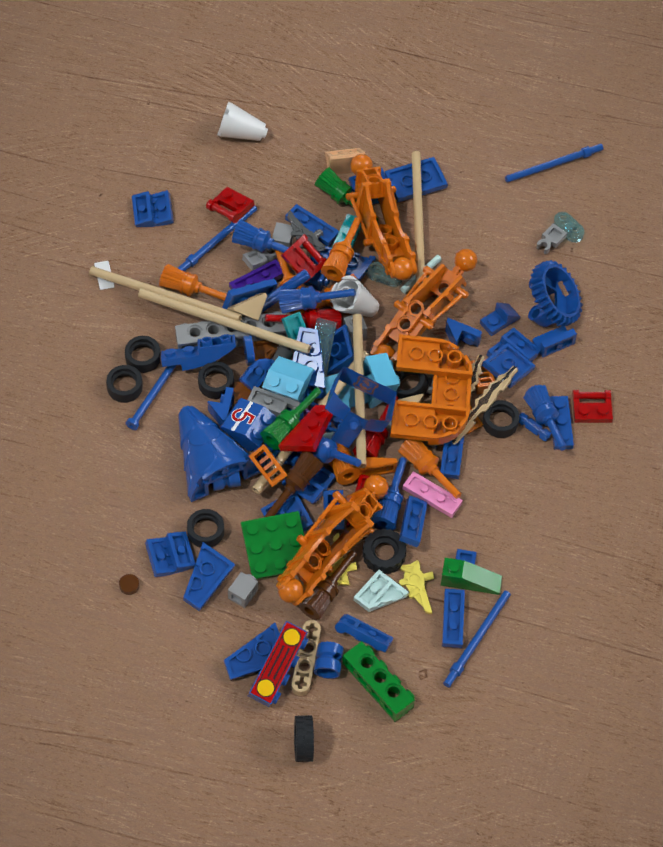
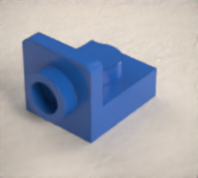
(318, 281)

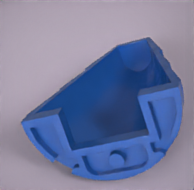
(209, 453)

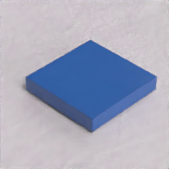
(504, 359)

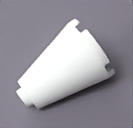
(241, 125)
(362, 302)

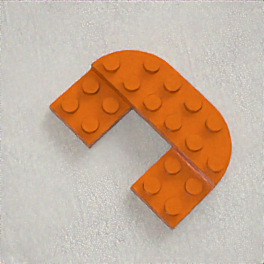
(451, 391)

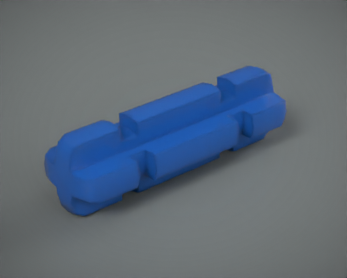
(534, 427)

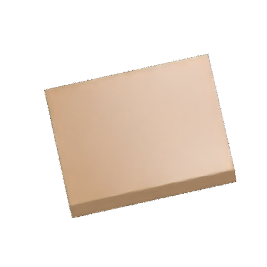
(340, 160)

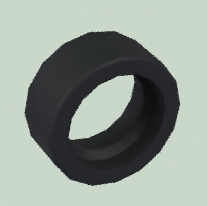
(138, 342)
(210, 368)
(124, 371)
(421, 387)
(497, 431)
(200, 515)

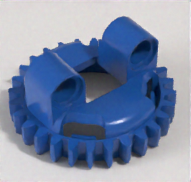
(544, 283)

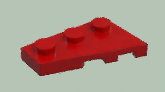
(308, 431)

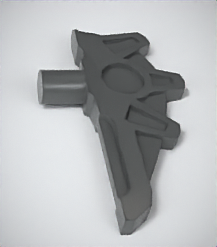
(299, 230)

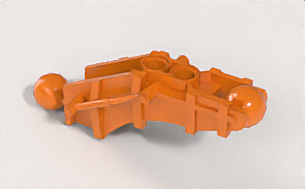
(386, 238)
(441, 277)
(316, 554)

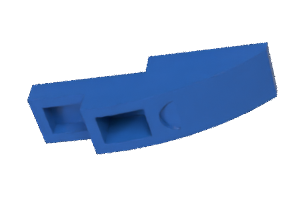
(206, 352)

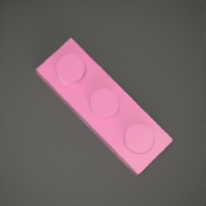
(433, 494)

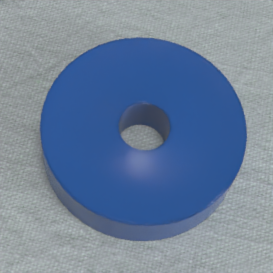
(248, 349)

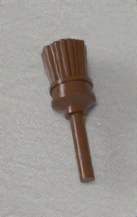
(297, 479)
(325, 591)

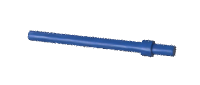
(584, 152)
(193, 259)
(458, 667)

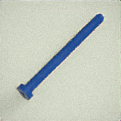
(132, 423)

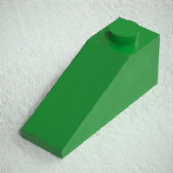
(469, 576)

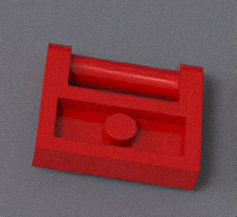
(232, 200)
(299, 260)
(592, 411)

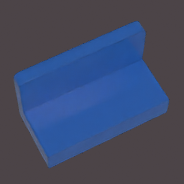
(555, 340)

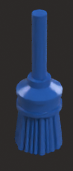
(256, 238)
(307, 298)
(544, 411)
(328, 451)
(391, 502)

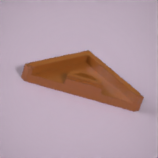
(264, 349)

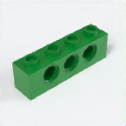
(394, 707)

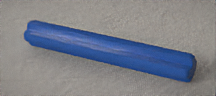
(293, 283)

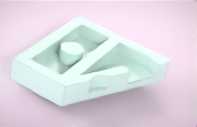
(379, 592)

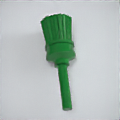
(334, 186)
(286, 422)

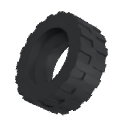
(379, 537)
(304, 738)

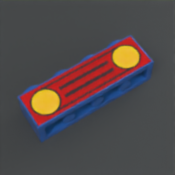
(277, 664)

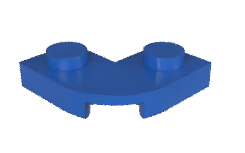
(256, 373)

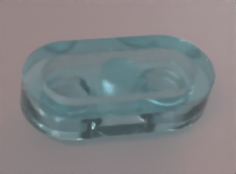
(568, 225)
(381, 277)

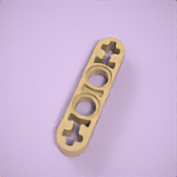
(306, 658)

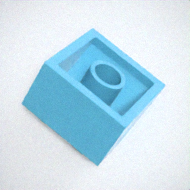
(380, 369)
(288, 379)

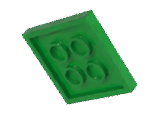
(271, 543)

